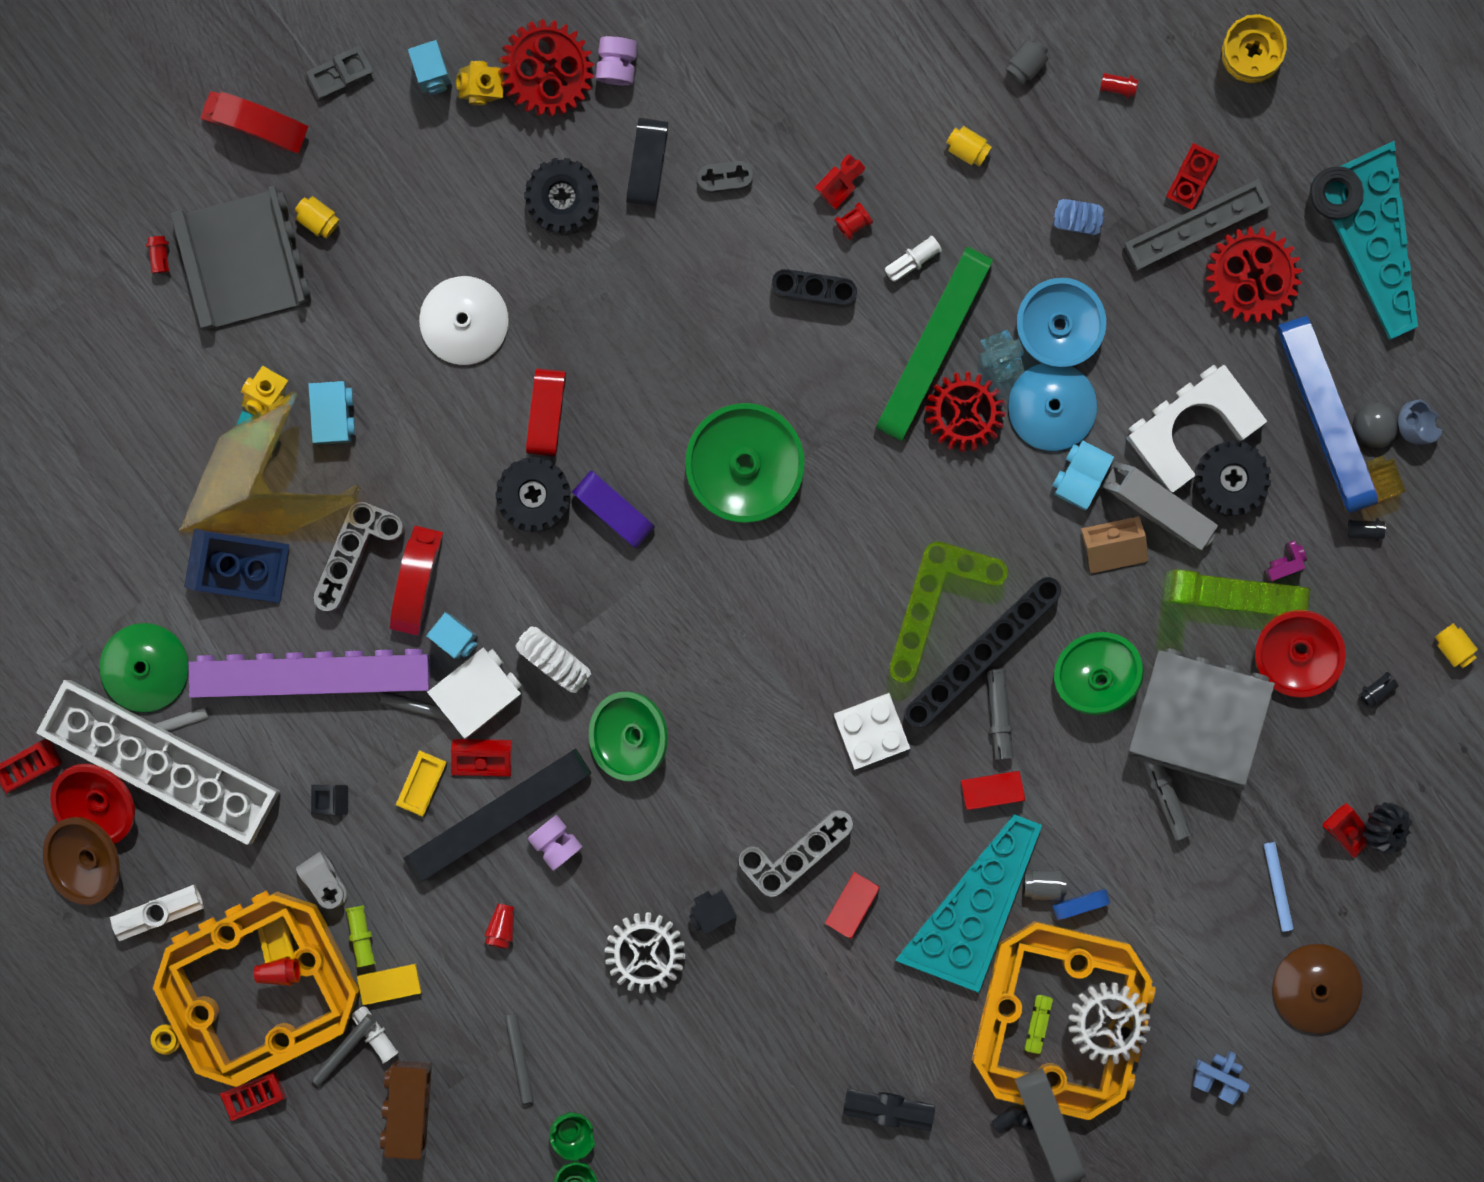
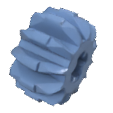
(1079, 217)

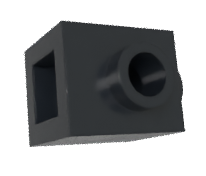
(711, 911)

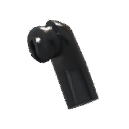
(1013, 1115)

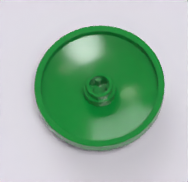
(745, 462)

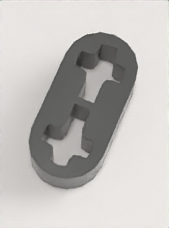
(725, 169)

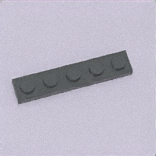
(1197, 224)

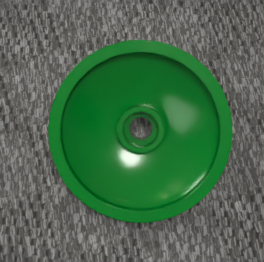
(1095, 659)
(164, 673)
(615, 737)

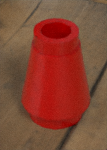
(500, 929)
(278, 972)

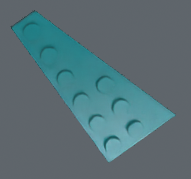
(1378, 239)
(968, 923)

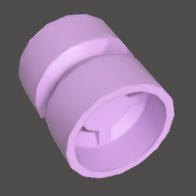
(616, 60)
(554, 842)

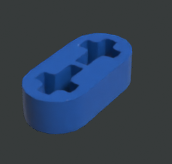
(1081, 904)

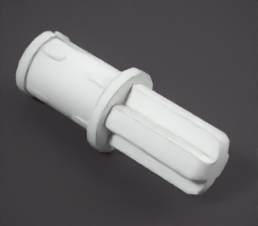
(913, 259)
(376, 1037)

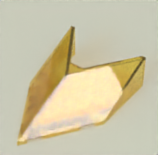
(235, 495)

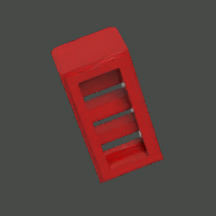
(43, 755)
(274, 1084)

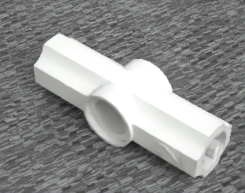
(139, 918)

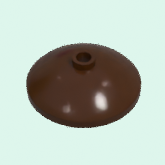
(81, 860)
(1296, 986)

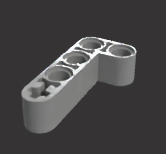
(352, 559)
(800, 848)

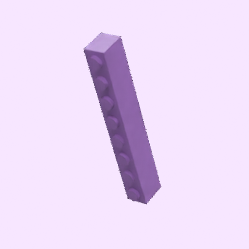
(309, 675)

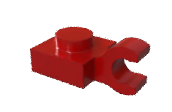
(837, 183)

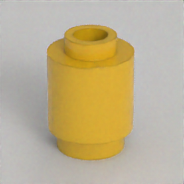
(968, 146)
(316, 217)
(1456, 646)

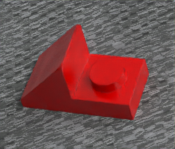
(1347, 829)

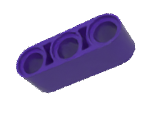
(613, 509)

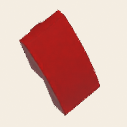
(1192, 176)

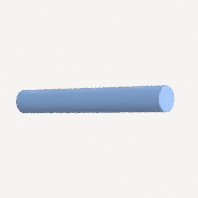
(1278, 886)

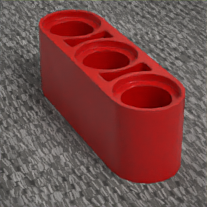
(545, 412)

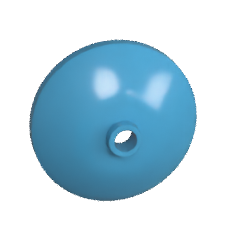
(1069, 302)
(1050, 428)

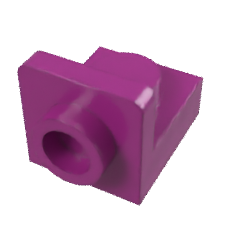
(1283, 567)

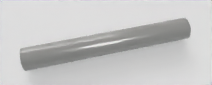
(183, 720)

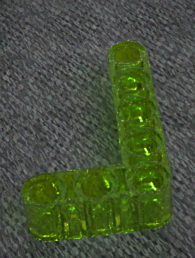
(1233, 594)
(930, 599)

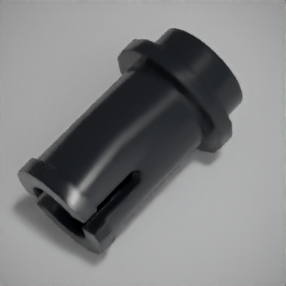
(1366, 529)
(1376, 691)

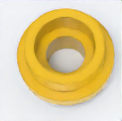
(156, 1041)

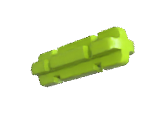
(1038, 1024)

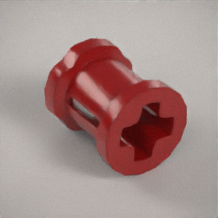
(853, 221)

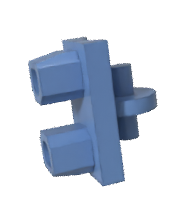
(1232, 1085)

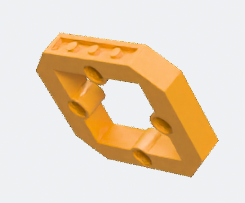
(1063, 944)
(198, 1035)

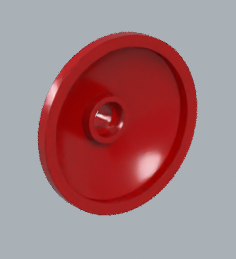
(1296, 671)
(78, 794)

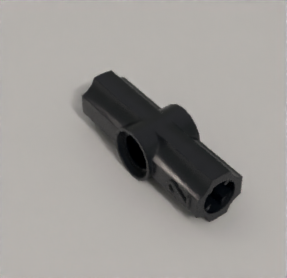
(889, 1109)

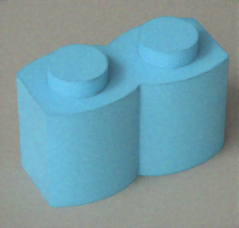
(1083, 474)

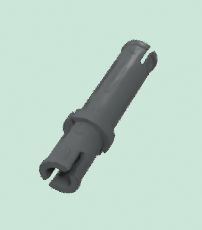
(1000, 714)
(1170, 804)

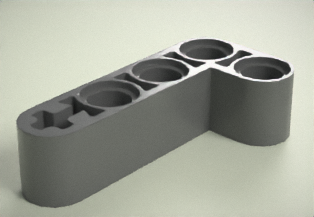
(1050, 1127)

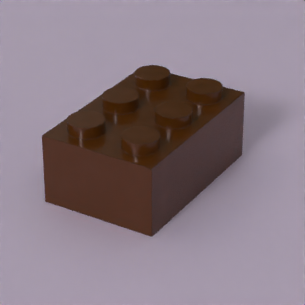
(406, 1110)

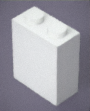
(475, 692)

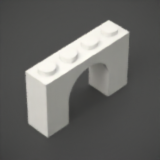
(1216, 391)

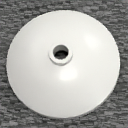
(477, 337)

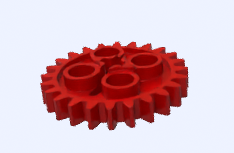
(530, 88)
(1279, 266)

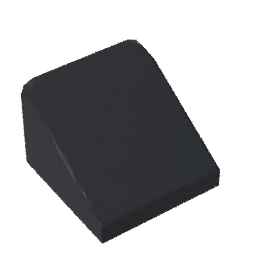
(329, 799)

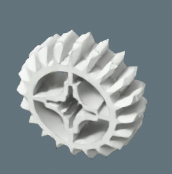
(553, 659)
(665, 970)
(1096, 1029)

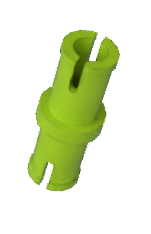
(360, 936)

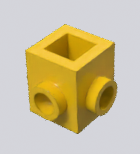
(479, 83)
(263, 390)

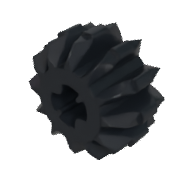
(1387, 828)

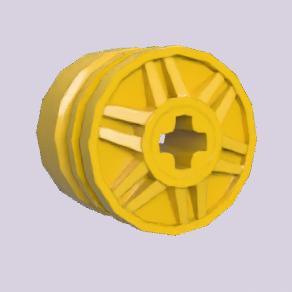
(1252, 31)

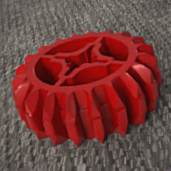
(975, 421)

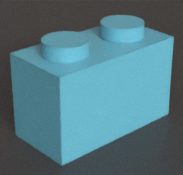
(430, 67)
(330, 412)
(453, 636)

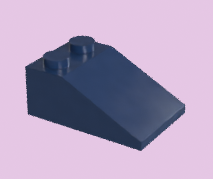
(236, 565)

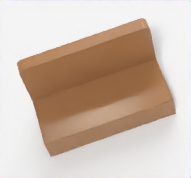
(1115, 544)

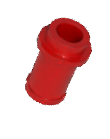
(1119, 85)
(158, 254)

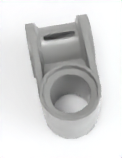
(320, 875)

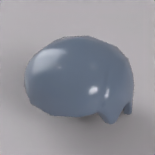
(1418, 423)

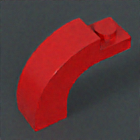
(254, 120)
(414, 580)

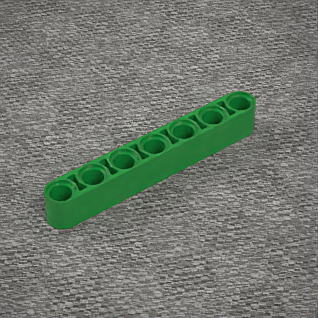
(934, 343)

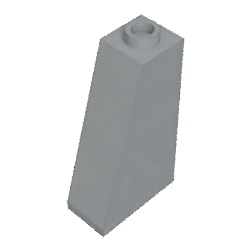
(1159, 505)

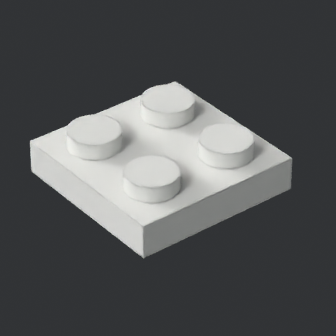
(871, 731)

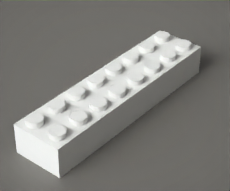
(158, 762)

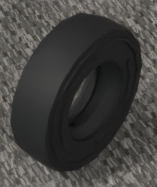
(1353, 186)

